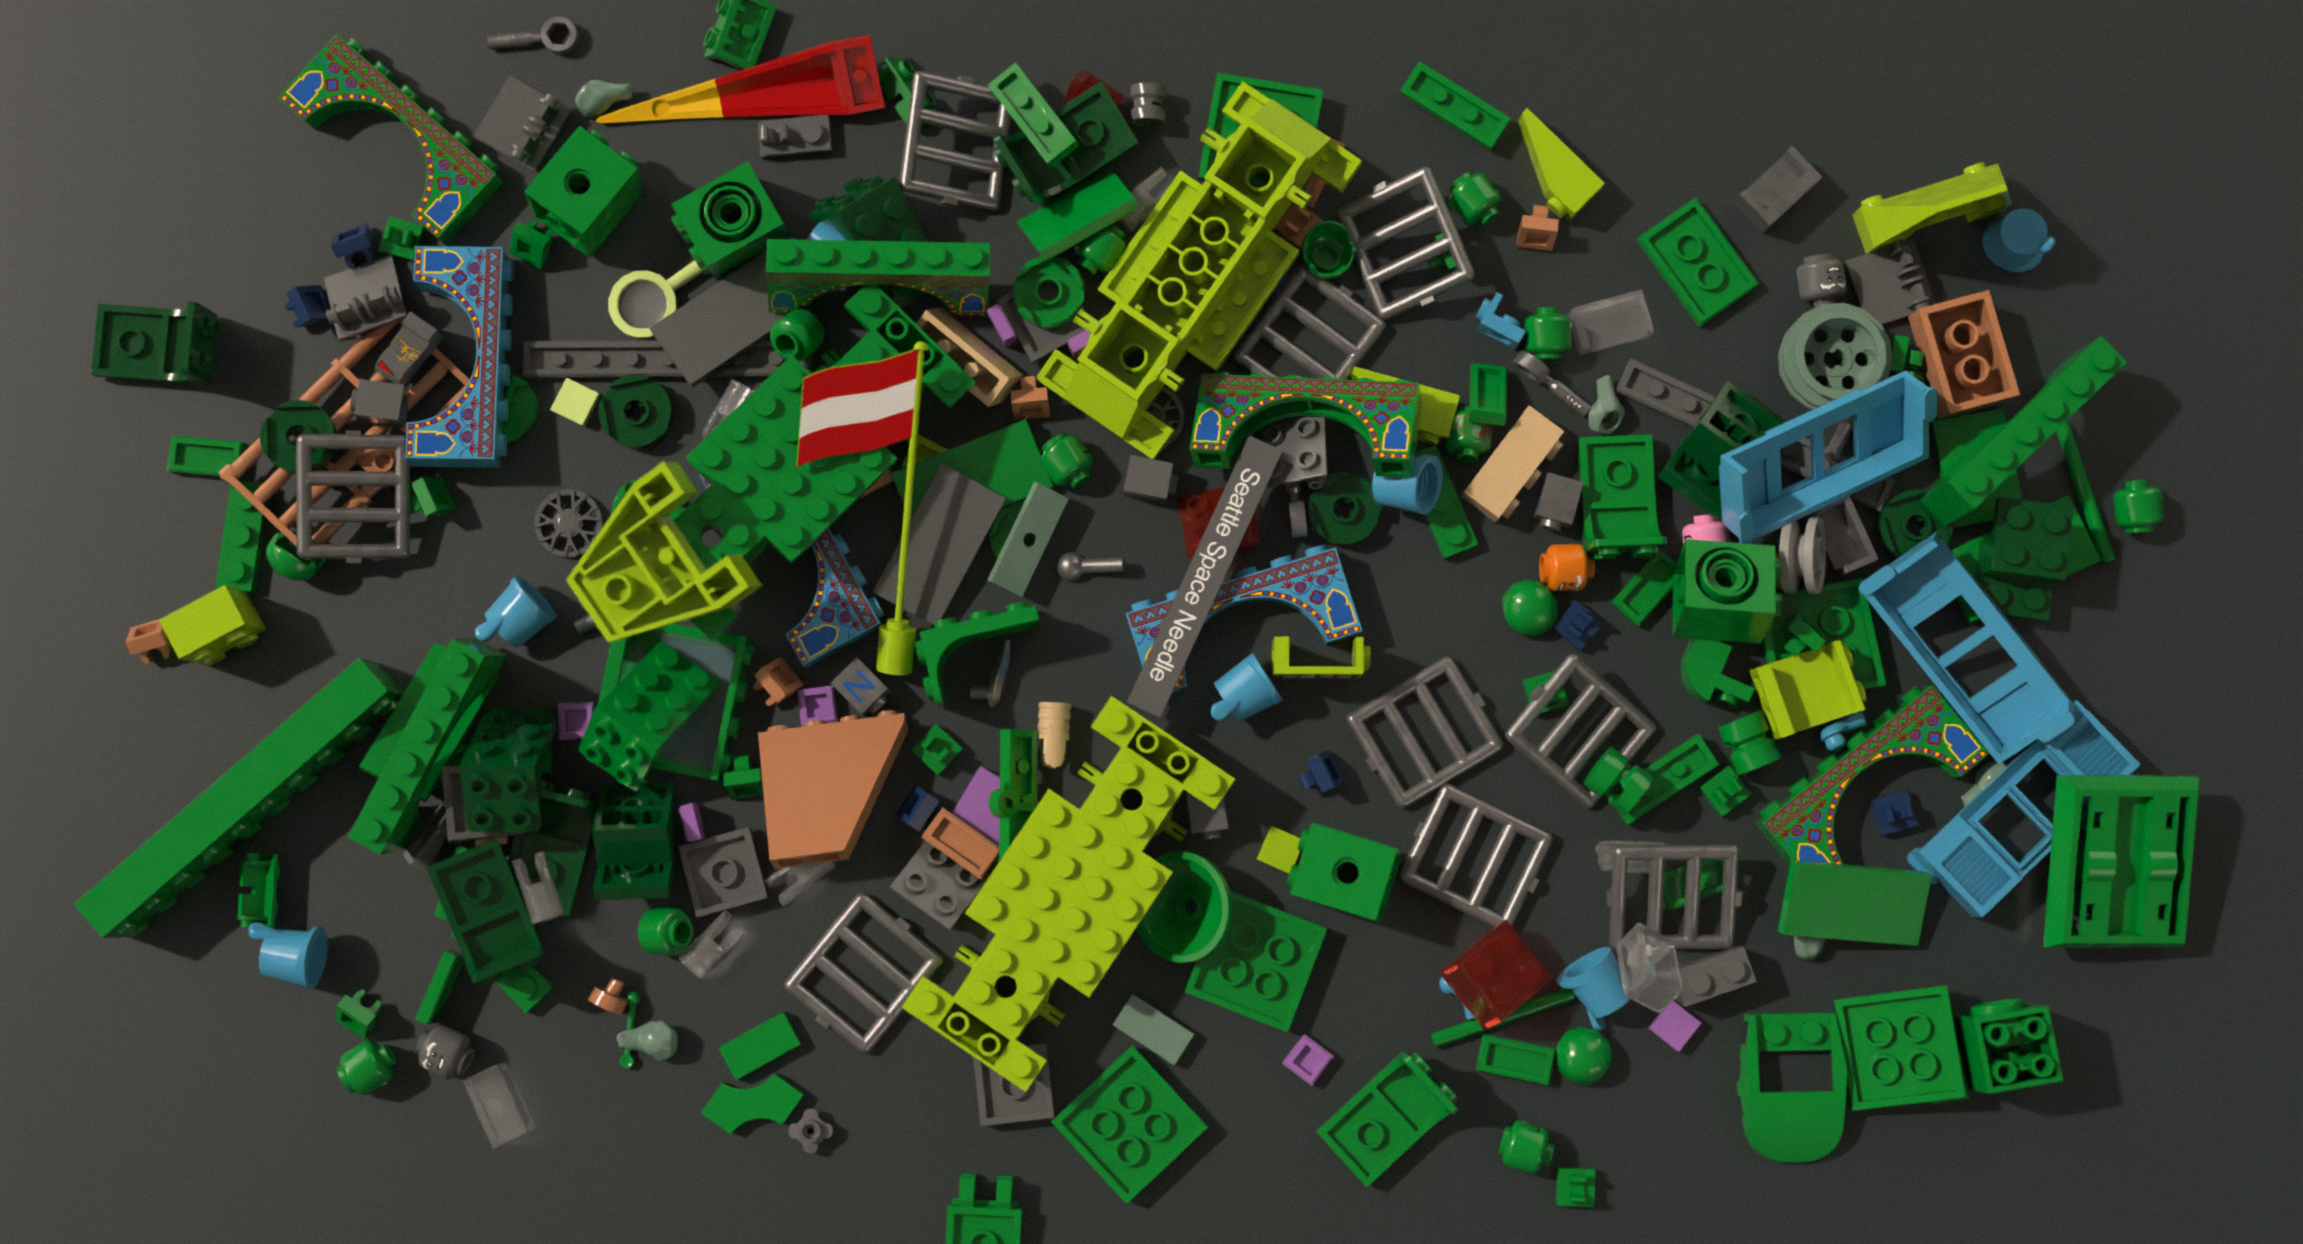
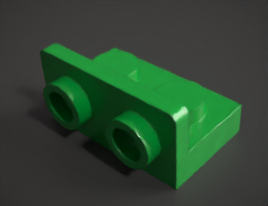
(739, 31)

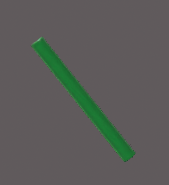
(2085, 493)
(1527, 1008)

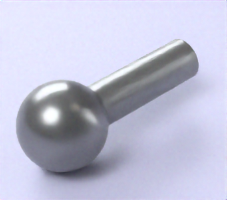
(1839, 439)
(1073, 566)

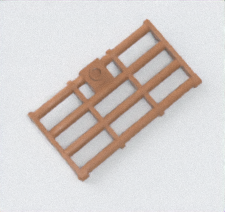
(367, 458)

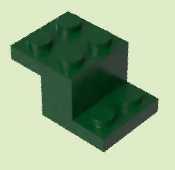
(1725, 425)
(2025, 556)
(635, 841)

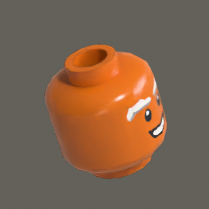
(1566, 567)

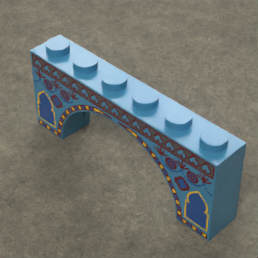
(472, 426)
(1309, 585)
(840, 607)

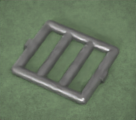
(913, 149)
(1451, 241)
(1283, 301)
(307, 478)
(1596, 685)
(1463, 760)
(1478, 810)
(1694, 855)
(817, 958)

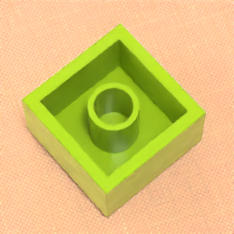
(213, 626)

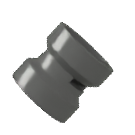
(1147, 104)

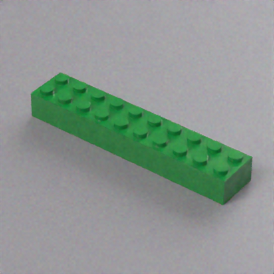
(240, 801)

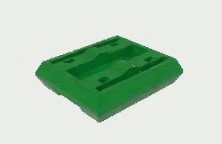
(2124, 863)

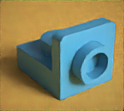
(1502, 328)

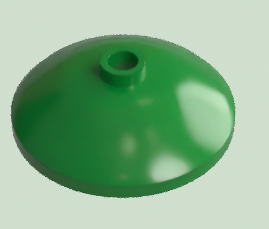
(1171, 924)

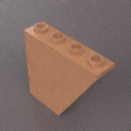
(824, 784)

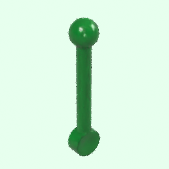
(633, 998)

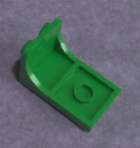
(1618, 497)
(948, 635)
(645, 714)
(1387, 1116)

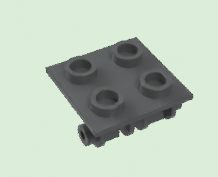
(522, 123)
(1890, 281)
(364, 297)
(1303, 450)
(937, 885)

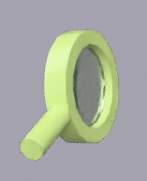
(645, 299)

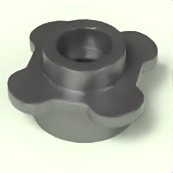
(821, 1130)

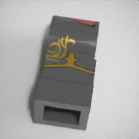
(408, 350)

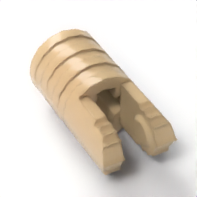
(1053, 732)

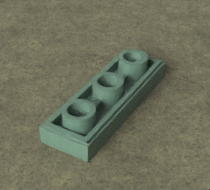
(1038, 519)

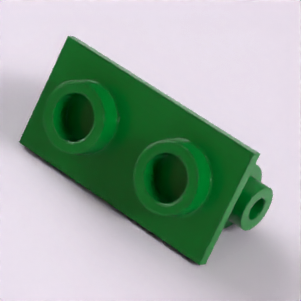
(897, 81)
(261, 874)

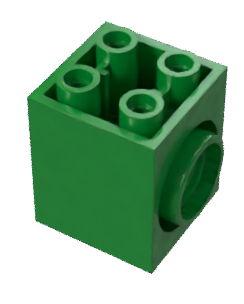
(585, 190)
(707, 215)
(1725, 591)
(1323, 862)
(2007, 1046)

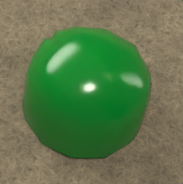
(1327, 250)
(286, 562)
(1530, 607)
(1583, 1055)

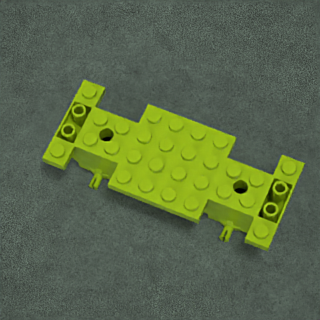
(1197, 268)
(1068, 894)

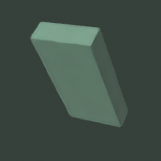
(1153, 1029)

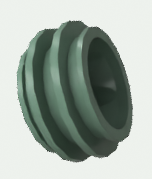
(1833, 318)

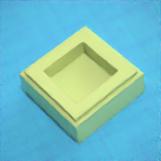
(575, 402)

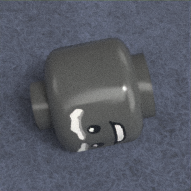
(1821, 279)
(445, 1052)

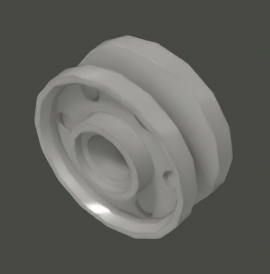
(1803, 556)

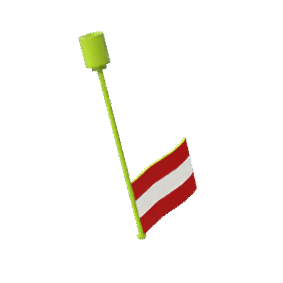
(862, 411)

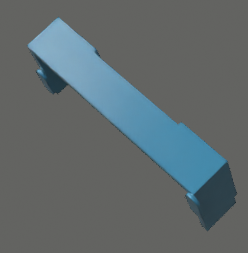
(1887, 438)
(2012, 709)
(1970, 860)

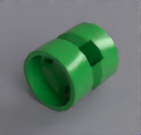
(1749, 742)
(1618, 780)

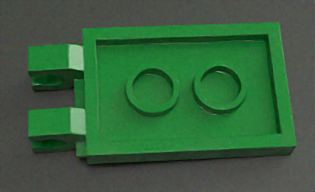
(984, 1220)

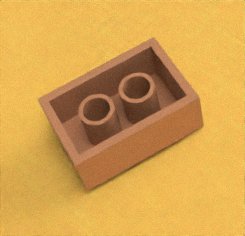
(1964, 354)

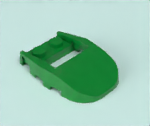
(1795, 1123)

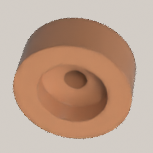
(609, 997)

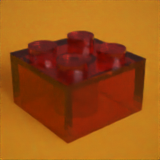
(1495, 974)

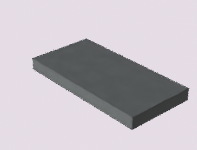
(719, 323)
(941, 543)

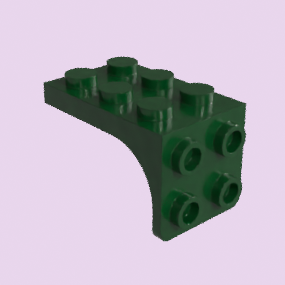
(1095, 125)
(873, 212)
(155, 344)
(505, 769)
(564, 839)
(485, 912)

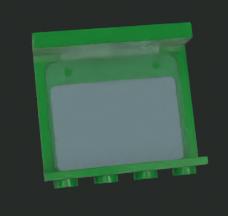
(705, 739)

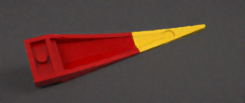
(816, 81)

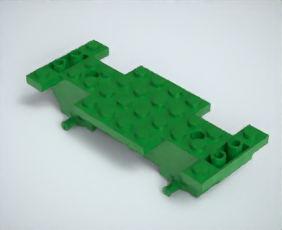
(753, 454)

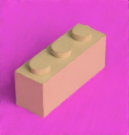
(991, 373)
(1514, 465)

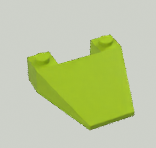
(1975, 193)
(644, 569)

